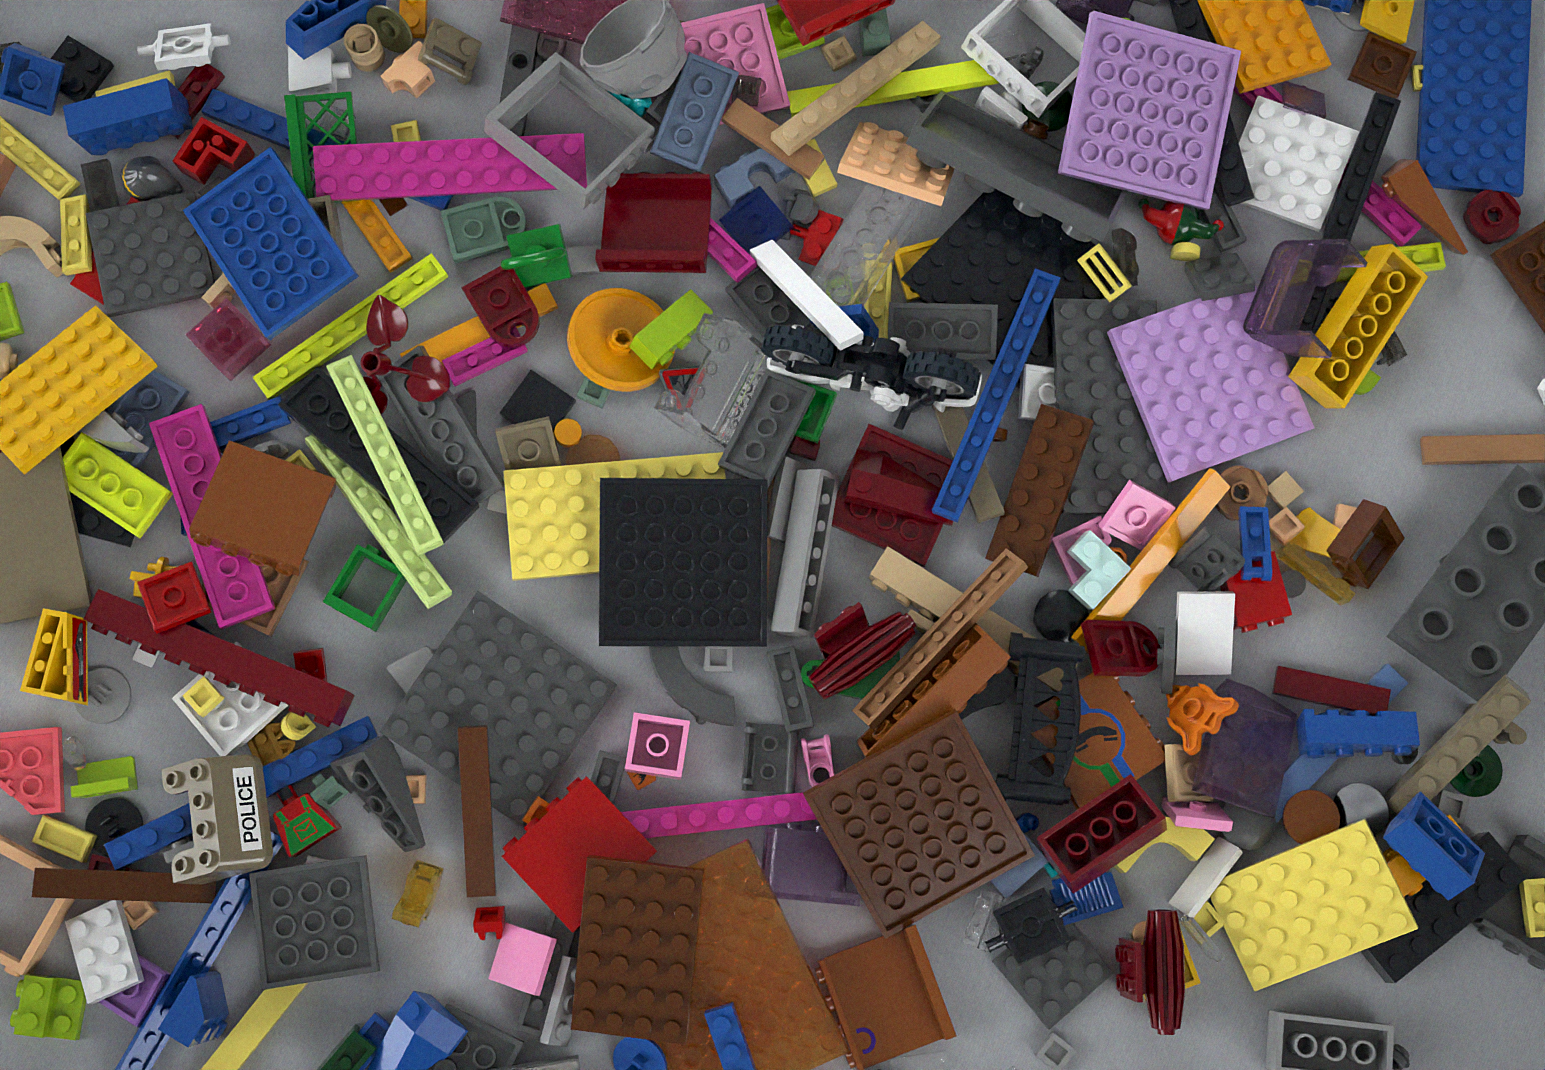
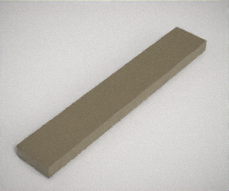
(983, 496)

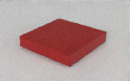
(174, 597)

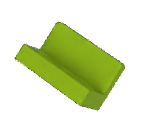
(106, 778)

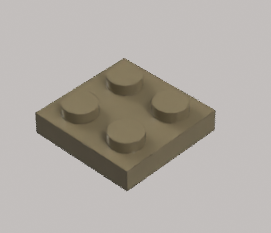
(528, 445)

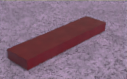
(1330, 691)

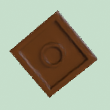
(1382, 65)

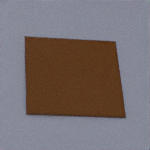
(393, 205)

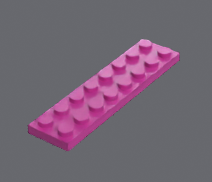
(190, 459)

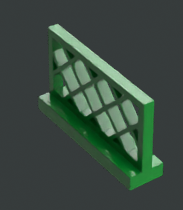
(299, 131)

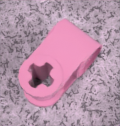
(817, 758)

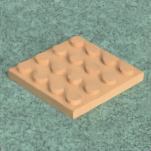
(888, 162)

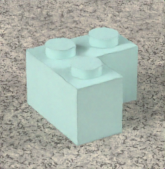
(1102, 569)

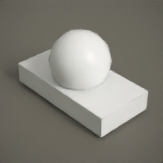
(1002, 106)

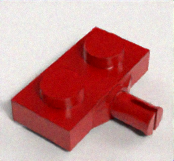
(817, 236)

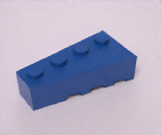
(324, 22)
(1357, 733)

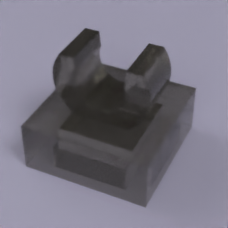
(747, 90)
(1392, 351)

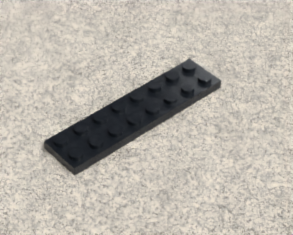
(322, 413)

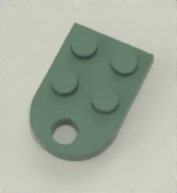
(480, 227)

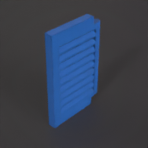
(1091, 900)

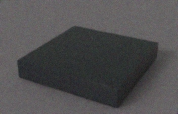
(537, 399)

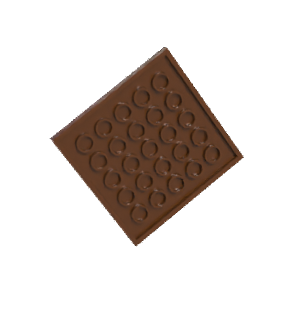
(919, 823)

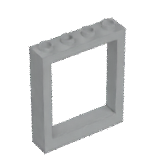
(532, 91)

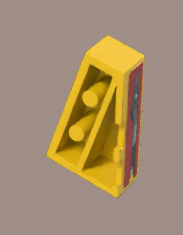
(58, 658)

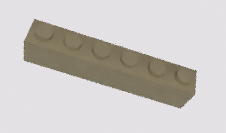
(1460, 743)

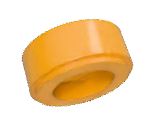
(567, 432)

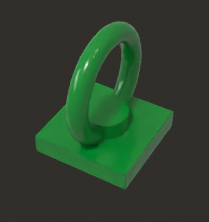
(538, 256)

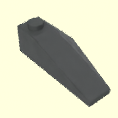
(380, 781)

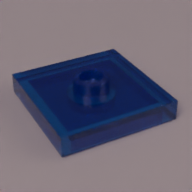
(756, 221)

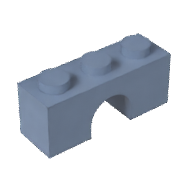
(734, 181)

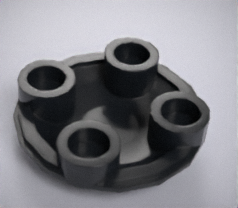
(1059, 615)

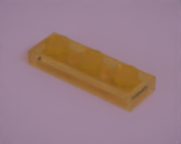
(1315, 573)

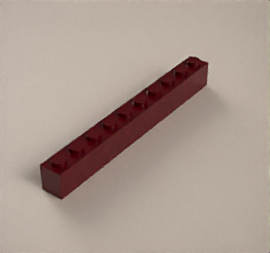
(222, 659)

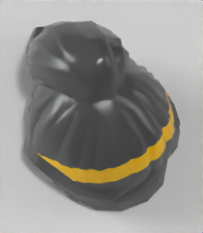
(147, 178)

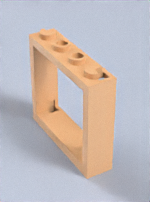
(49, 925)

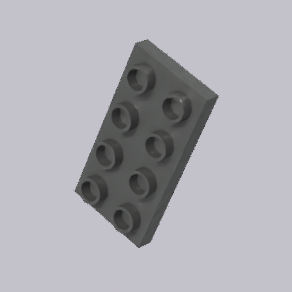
(1015, 163)
(1486, 592)

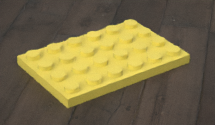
(1311, 905)

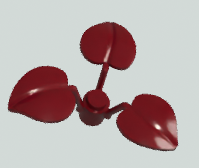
(428, 375)

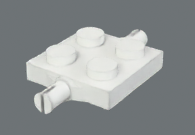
(184, 47)

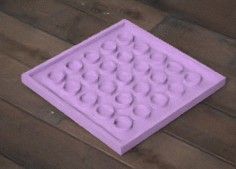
(1149, 111)
(1207, 384)

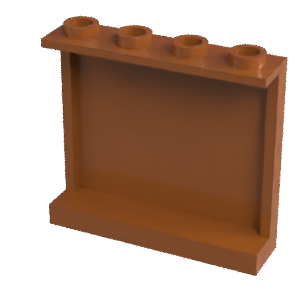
(262, 508)

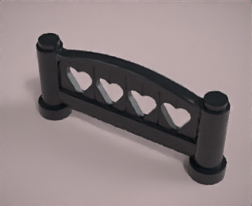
(1035, 659)

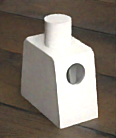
(316, 73)

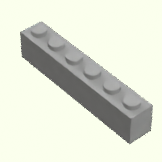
(805, 553)

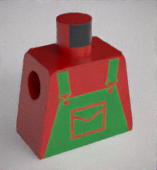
(302, 821)

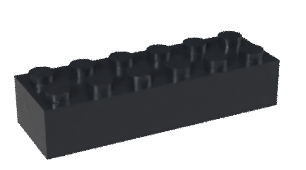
(1443, 919)

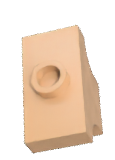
(408, 73)

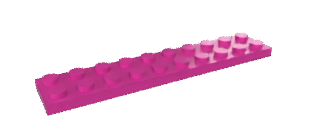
(441, 167)

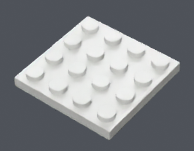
(1294, 162)

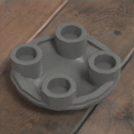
(1249, 828)

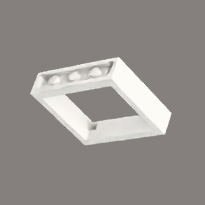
(1050, 20)

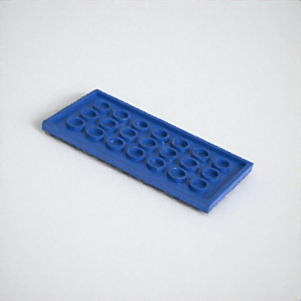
(1474, 94)

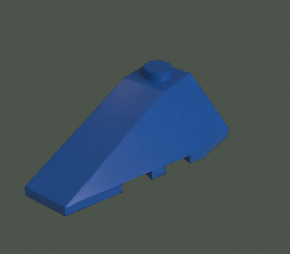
(418, 1036)

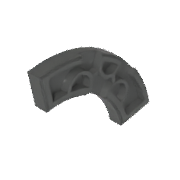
(687, 691)

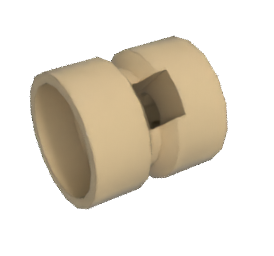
(364, 47)

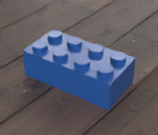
(128, 117)

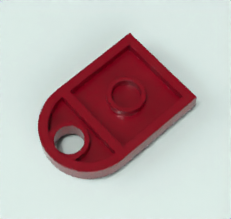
(503, 304)
(1118, 648)

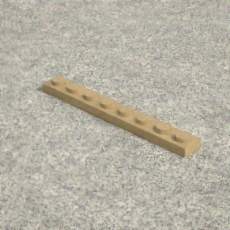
(855, 88)

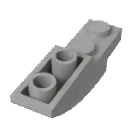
(112, 432)

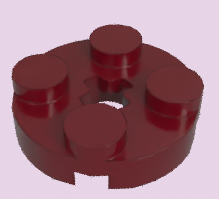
(1485, 229)

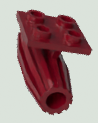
(855, 648)
(1155, 970)

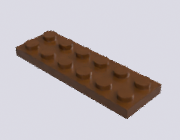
(1041, 486)

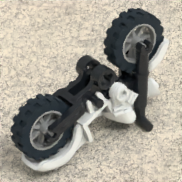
(881, 367)

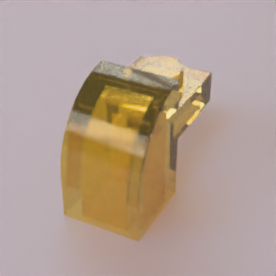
(419, 894)

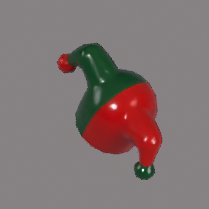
(1178, 222)

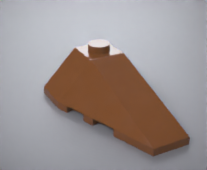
(1413, 192)

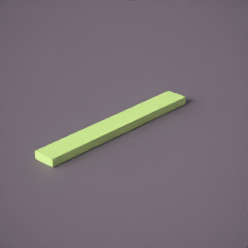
(385, 455)
(384, 527)

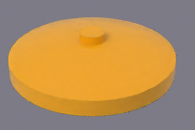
(602, 335)

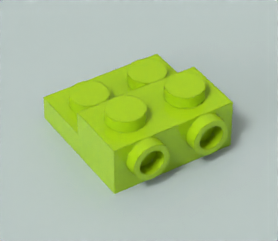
(49, 1007)

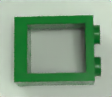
(345, 577)

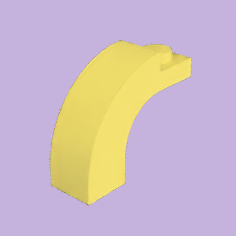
(1189, 841)

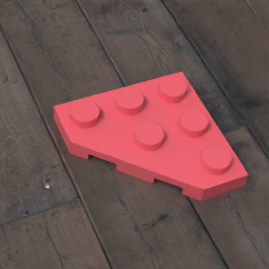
(33, 769)

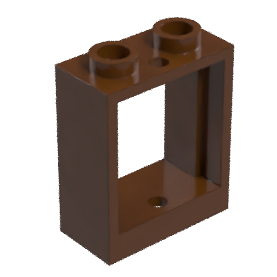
(1376, 554)

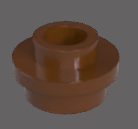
(1036, 129)

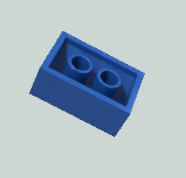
(1434, 846)
(198, 1011)

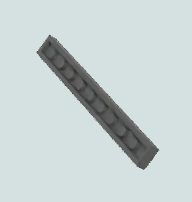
(607, 778)

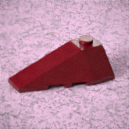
(891, 487)

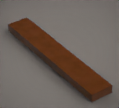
(477, 811)
(117, 886)

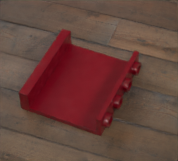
(656, 223)

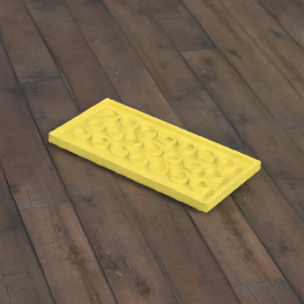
(557, 510)

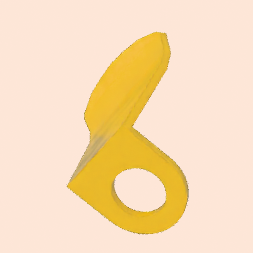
(1317, 533)

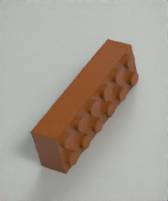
(944, 688)

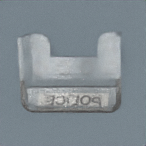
(720, 384)

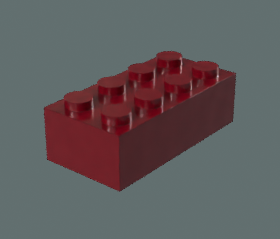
(1102, 833)

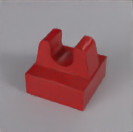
(489, 920)

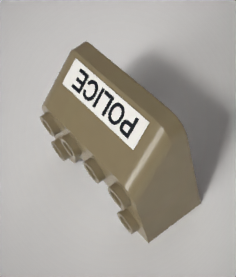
(226, 817)

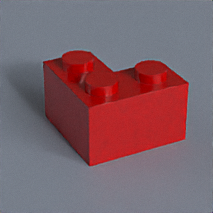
(207, 148)

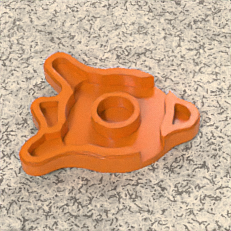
(1197, 712)

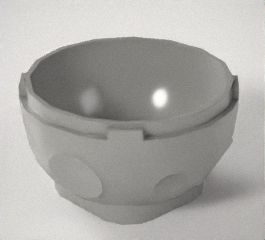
(636, 49)

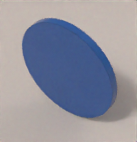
(638, 1055)

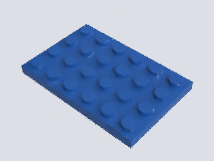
(270, 243)

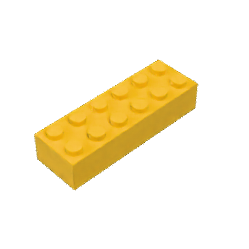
(1360, 325)

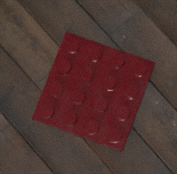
(904, 534)

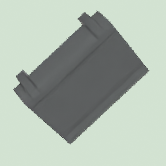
(1207, 560)
(769, 759)

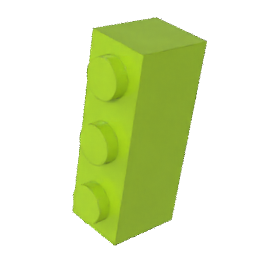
(670, 330)

